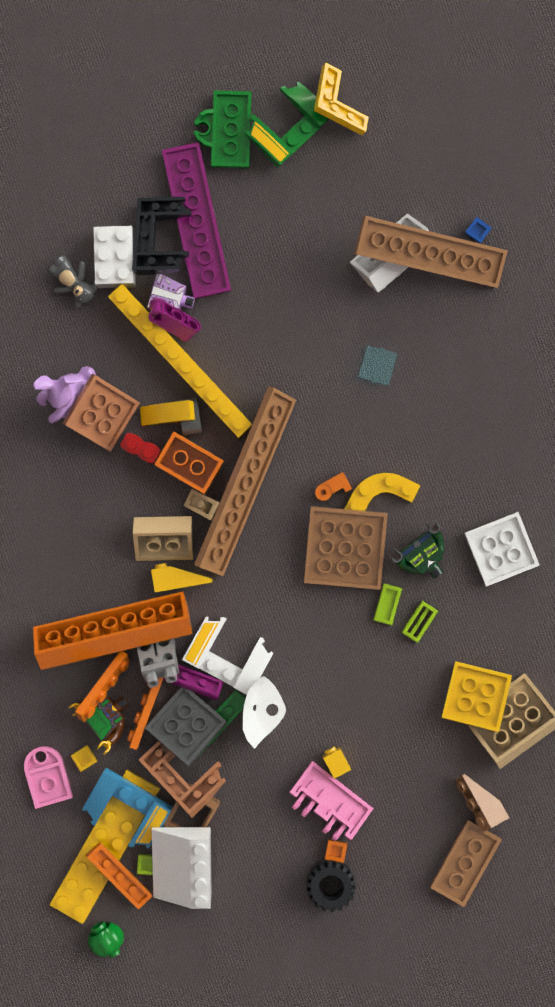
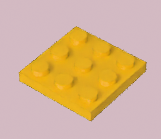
(477, 696)

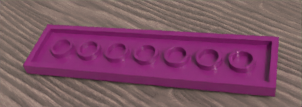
(199, 232)

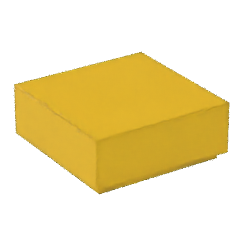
(84, 758)

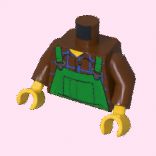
(107, 720)

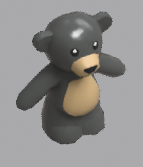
(73, 281)

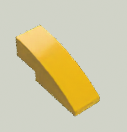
(167, 413)

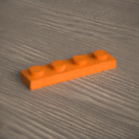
(99, 691)
(142, 717)
(119, 875)

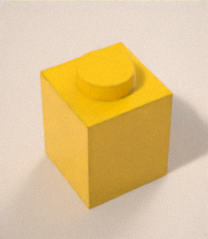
(336, 761)

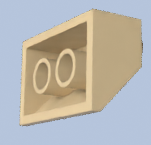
(163, 538)

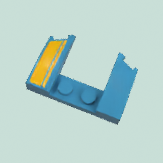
(114, 785)

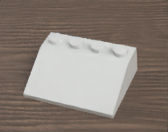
(182, 865)

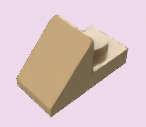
(201, 504)

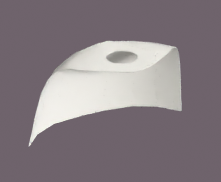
(258, 723)

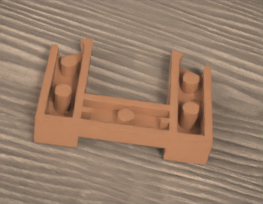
(191, 798)

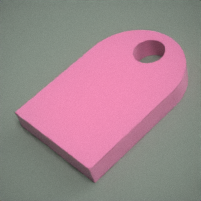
(47, 779)

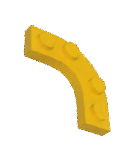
(378, 484)

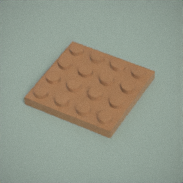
(345, 547)

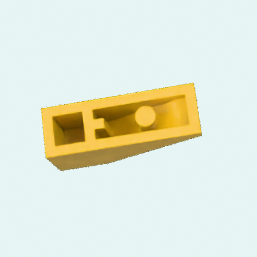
(173, 578)

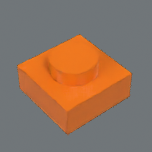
(336, 850)

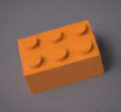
(189, 463)

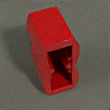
(136, 446)

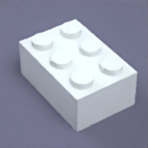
(114, 256)

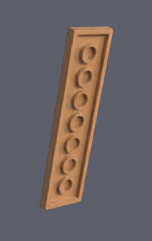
(430, 251)

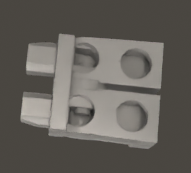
(160, 665)

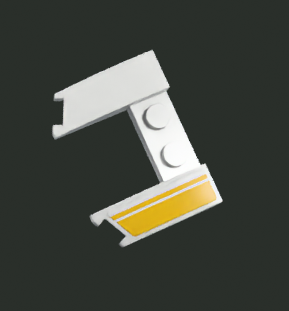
(200, 657)

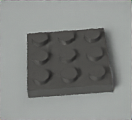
(186, 725)

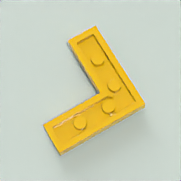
(328, 106)

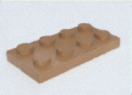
(465, 863)

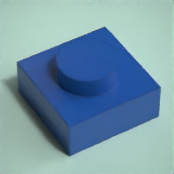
(478, 230)

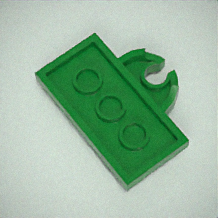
(227, 129)

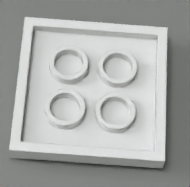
(501, 549)

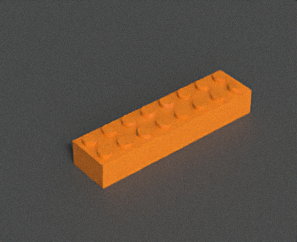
(111, 630)

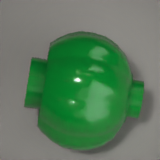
(105, 939)

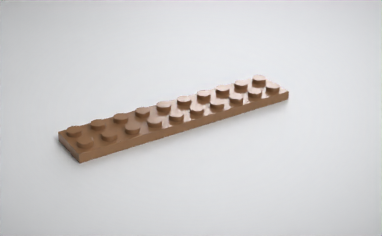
(245, 481)

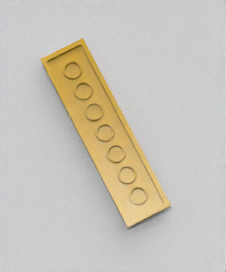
(114, 831)

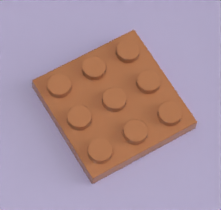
(101, 412)

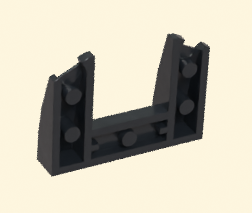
(150, 210)

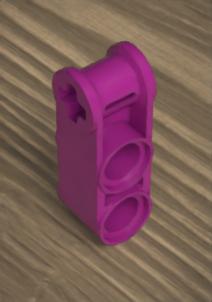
(173, 319)

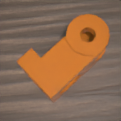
(326, 489)

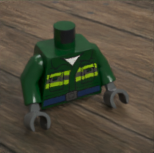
(422, 553)

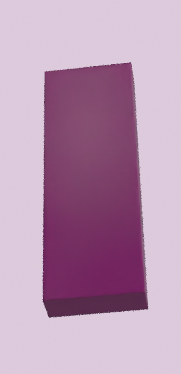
(198, 682)

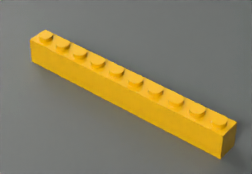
(180, 362)

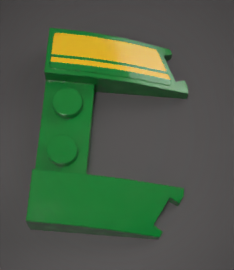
(278, 149)

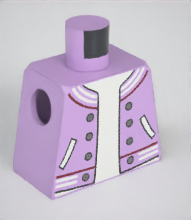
(171, 292)

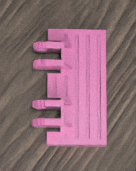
(332, 800)

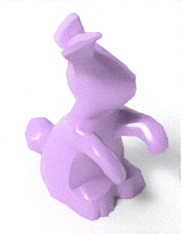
(62, 392)

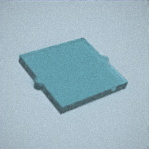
(377, 365)

